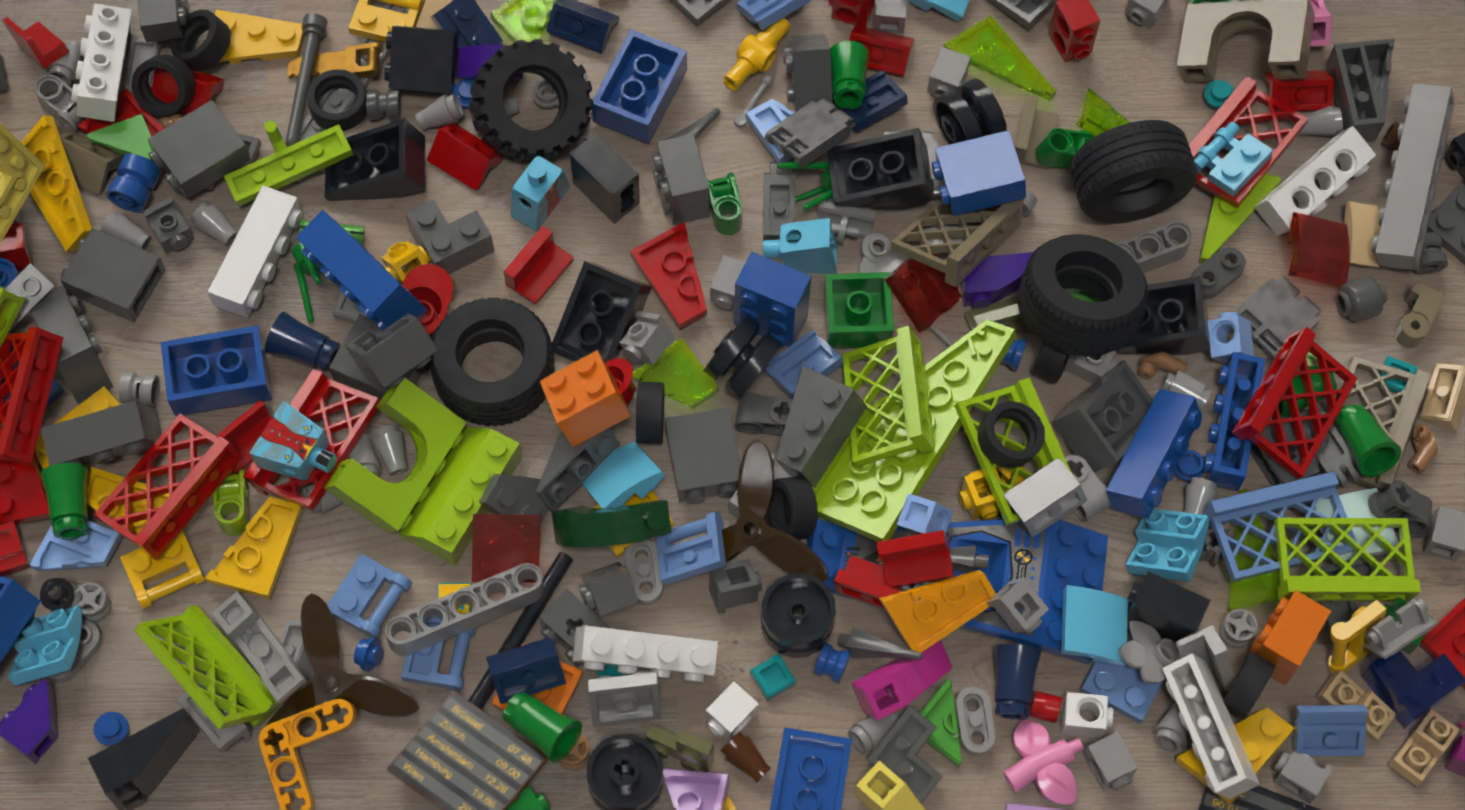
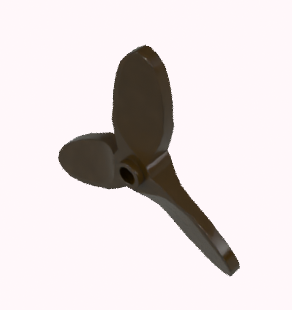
(755, 500)
(324, 654)

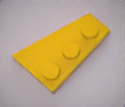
(1261, 738)

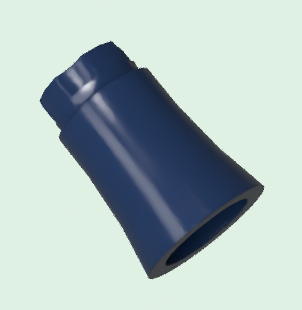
(300, 343)
(1015, 679)

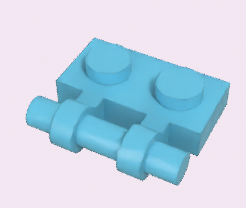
(1239, 165)

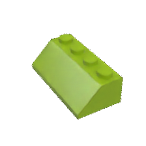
(445, 515)

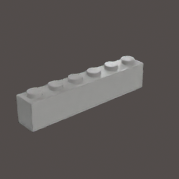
(1414, 176)

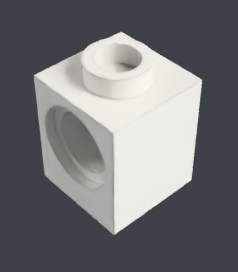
(731, 712)
(1074, 724)

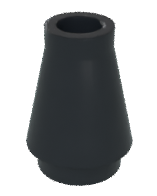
(61, 599)

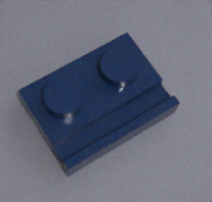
(469, 20)
(880, 100)

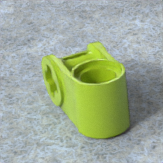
(232, 498)

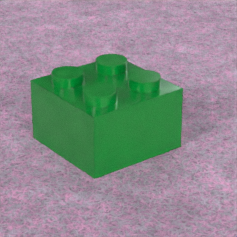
(857, 309)

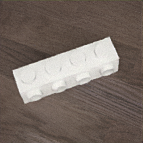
(103, 62)
(255, 252)
(645, 651)
(1210, 727)

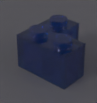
(1410, 691)

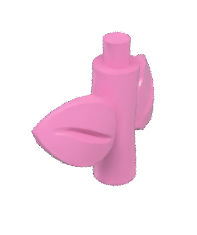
(1044, 763)

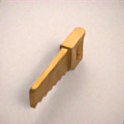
(343, 60)

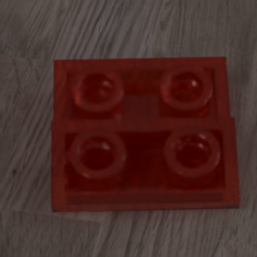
(1319, 250)
(922, 292)
(503, 543)

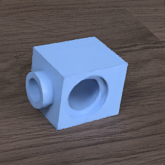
(1218, 334)
(924, 515)

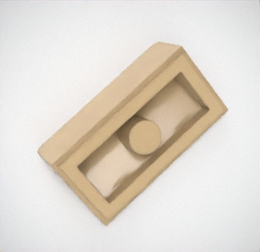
(1445, 397)

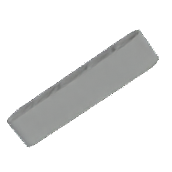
(1159, 244)
(456, 623)

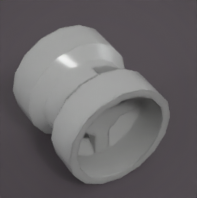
(139, 388)

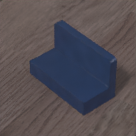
(581, 23)
(526, 669)

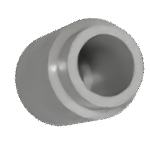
(1187, 385)

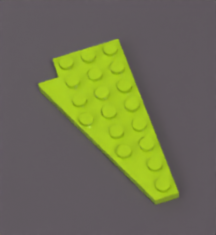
(873, 495)

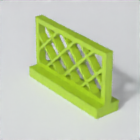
(1024, 393)
(914, 397)
(1347, 587)
(214, 654)

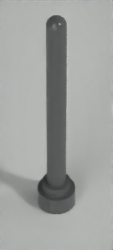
(314, 28)

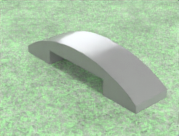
(260, 646)

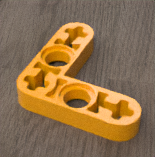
(294, 740)

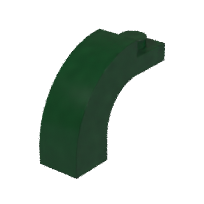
(610, 526)

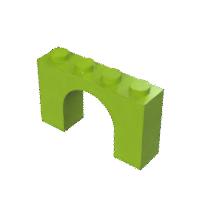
(433, 432)

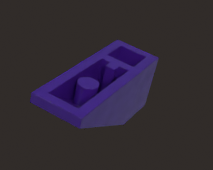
(994, 279)

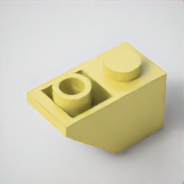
(885, 791)

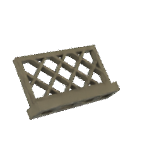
(962, 256)
(1405, 415)

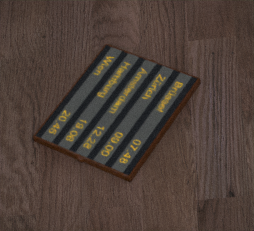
(467, 760)

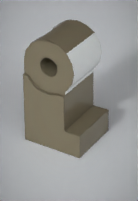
(1416, 324)

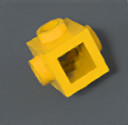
(403, 258)
(972, 489)

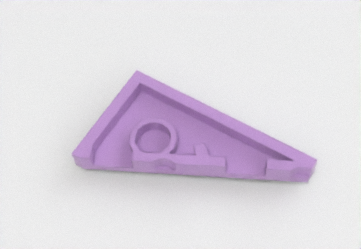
(696, 789)

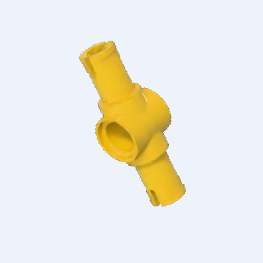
(756, 54)

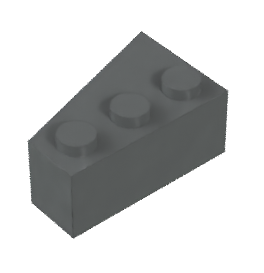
(1361, 84)
(79, 353)
(817, 425)

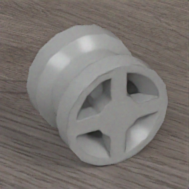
(86, 596)
(1242, 621)

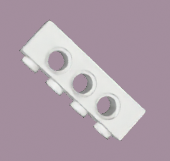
(1346, 148)

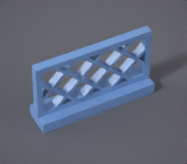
(1265, 503)

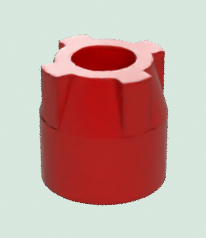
(1046, 707)

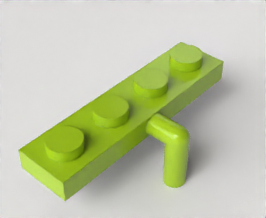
(288, 162)

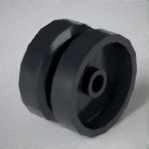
(968, 113)
(744, 358)
(801, 596)
(625, 756)

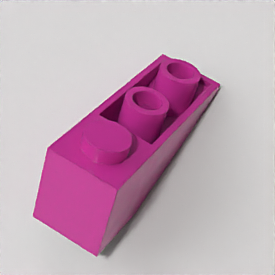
(900, 682)

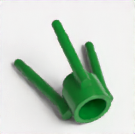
(825, 181)
(302, 266)

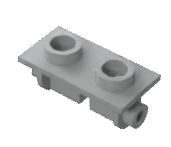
(31, 285)
(1389, 637)

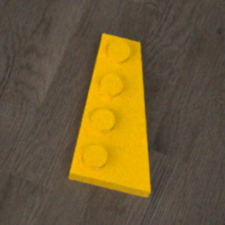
(56, 186)

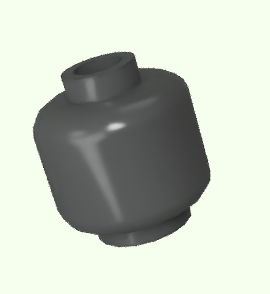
(1361, 299)

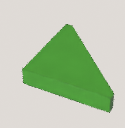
(124, 137)
(942, 713)

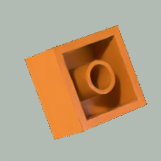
(585, 398)
(1290, 634)

